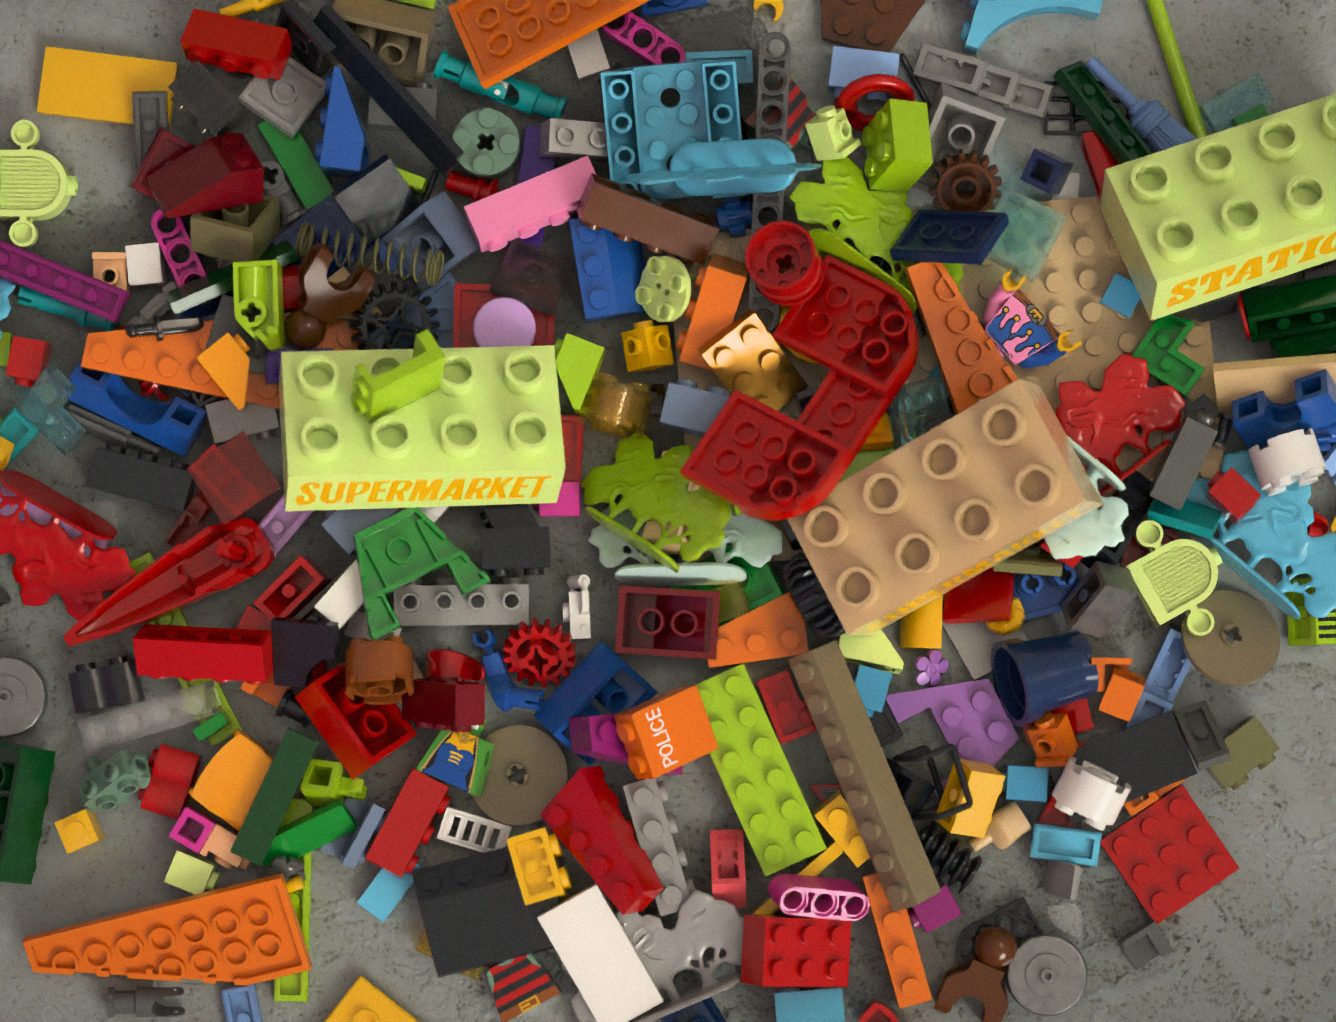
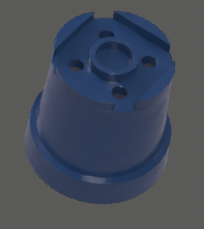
(1042, 675)

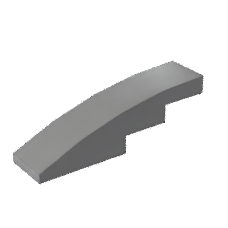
(984, 80)

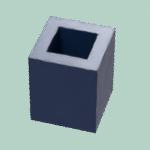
(1046, 171)

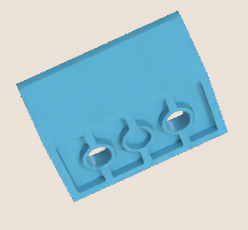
(647, 132)

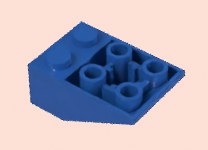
(344, 143)

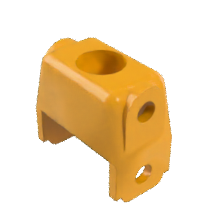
(233, 778)

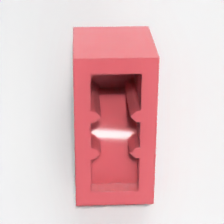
(728, 866)

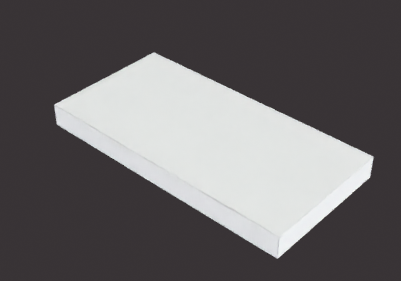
(600, 957)

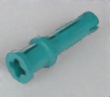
(52, 305)

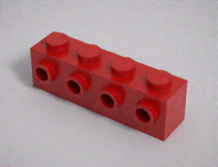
(204, 653)

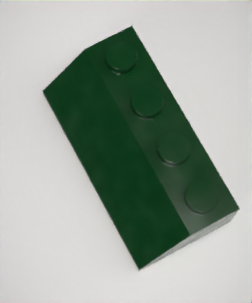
(23, 799)

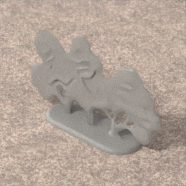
(666, 952)

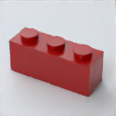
(236, 44)
(408, 824)

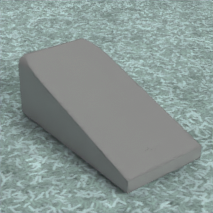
(1062, 879)

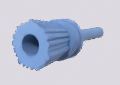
(1149, 118)

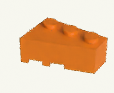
(715, 307)
(763, 634)

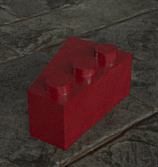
(445, 704)

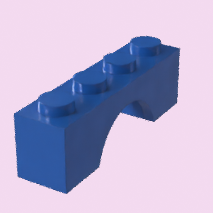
(169, 423)

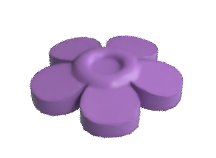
(930, 668)

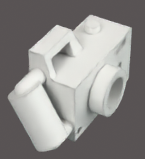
(578, 608)

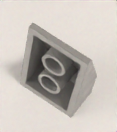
(957, 123)

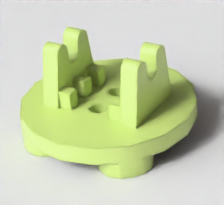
(664, 288)

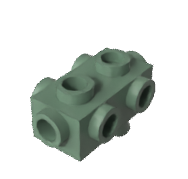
(113, 780)

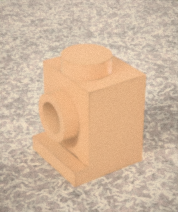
(114, 262)
(220, 844)

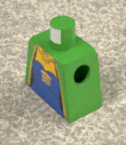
(459, 759)

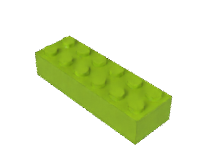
(758, 773)

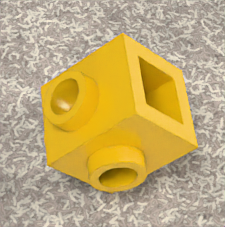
(647, 347)

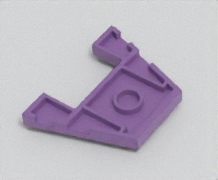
(966, 715)

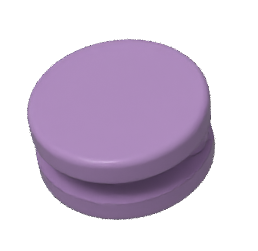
(504, 324)

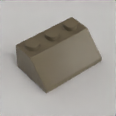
(394, 33)

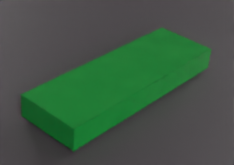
(298, 165)
(312, 831)

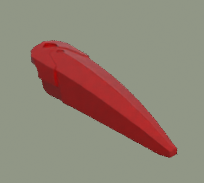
(184, 575)

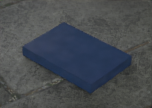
(949, 236)

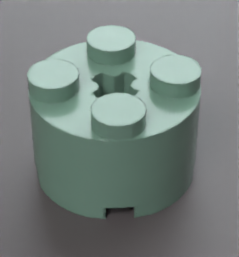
(487, 125)

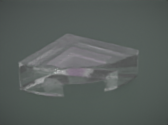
(1067, 918)

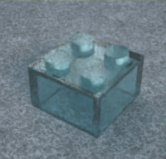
(1027, 236)

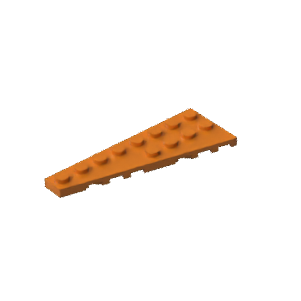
(960, 345)

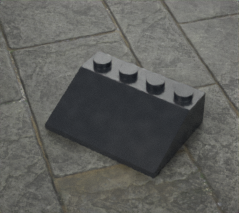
(478, 913)

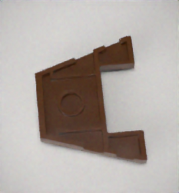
(867, 23)

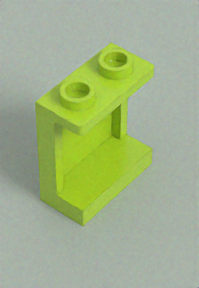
(400, 385)

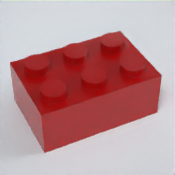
(353, 730)
(795, 951)

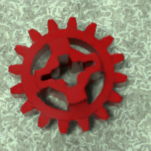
(539, 652)

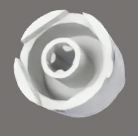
(1287, 460)
(1090, 793)

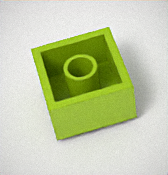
(897, 145)

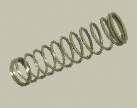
(435, 269)

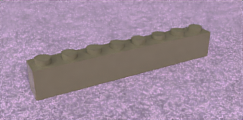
(864, 776)

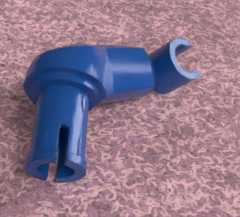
(499, 681)

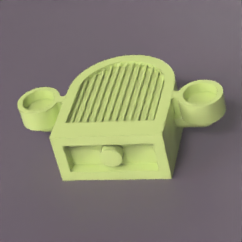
(31, 185)
(1175, 578)

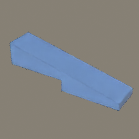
(1162, 678)

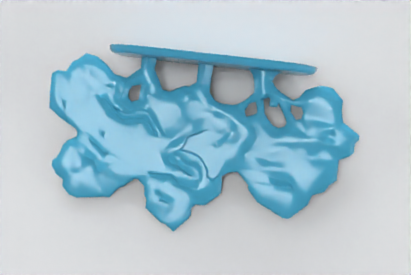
(728, 168)
(1276, 531)

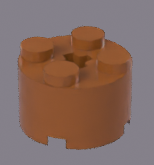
(379, 670)

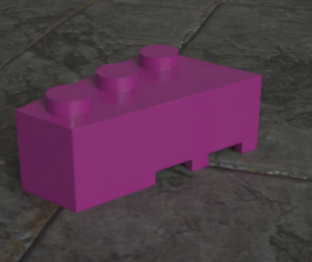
(598, 739)

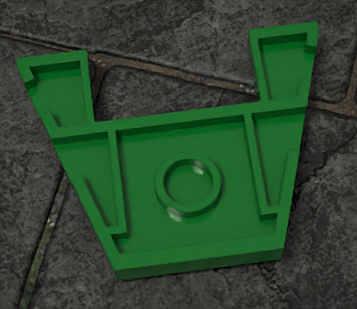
(401, 552)

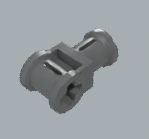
(289, 207)

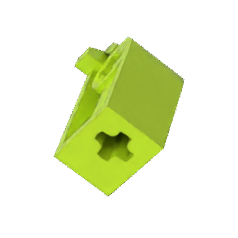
(260, 287)

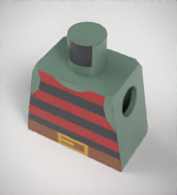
(799, 113)
(520, 985)

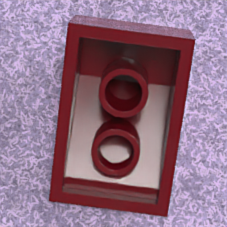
(209, 178)
(667, 622)

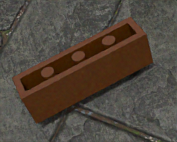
(647, 219)

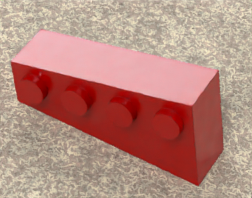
(602, 841)

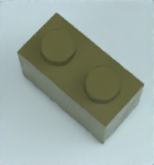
(1248, 747)

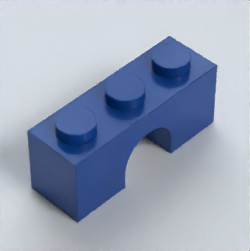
(1261, 419)

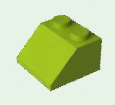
(577, 366)

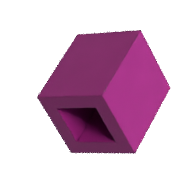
(935, 910)

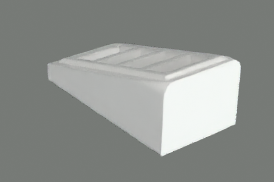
(447, 822)

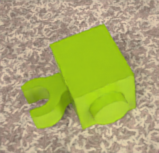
(328, 782)

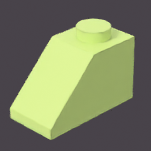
(871, 651)

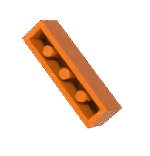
(897, 946)

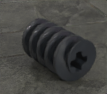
(948, 856)

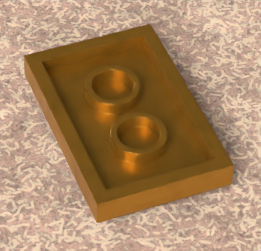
(753, 363)

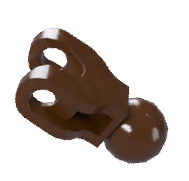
(323, 300)
(981, 975)

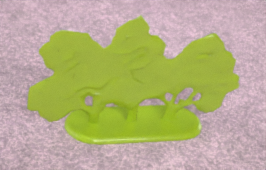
(866, 216)
(659, 493)

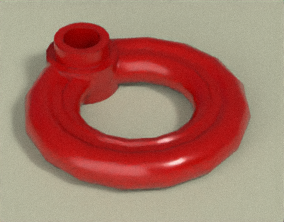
(866, 84)

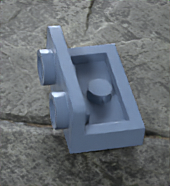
(354, 846)

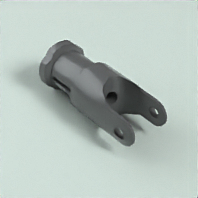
(143, 1002)

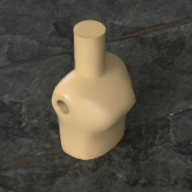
(1005, 827)

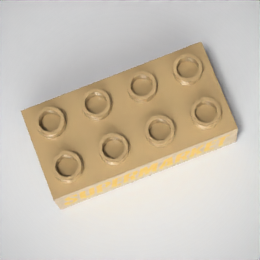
(945, 508)

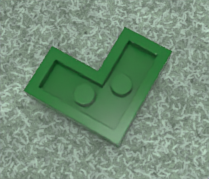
(1164, 360)

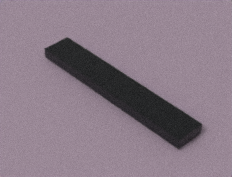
(389, 92)

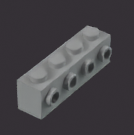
(445, 605)
(655, 836)

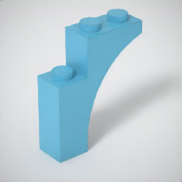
(995, 14)

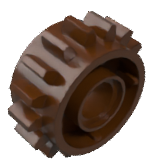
(960, 168)

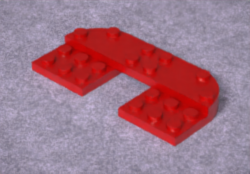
(790, 466)

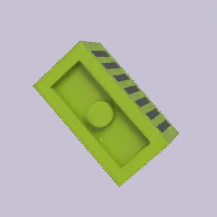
(1309, 629)

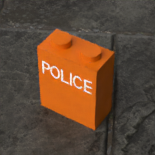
(665, 732)

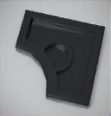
(299, 647)

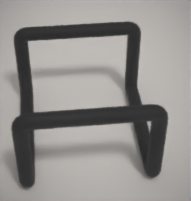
(911, 756)

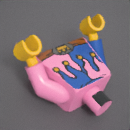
(1020, 329)

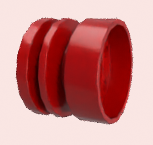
(781, 246)

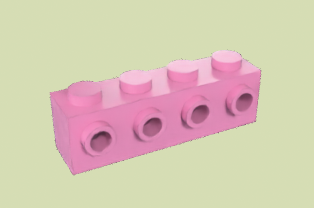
(528, 206)

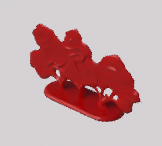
(1107, 418)
(52, 561)

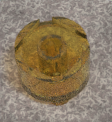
(616, 406)

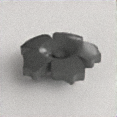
(289, 867)

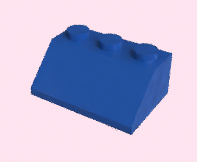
(606, 272)
(596, 687)

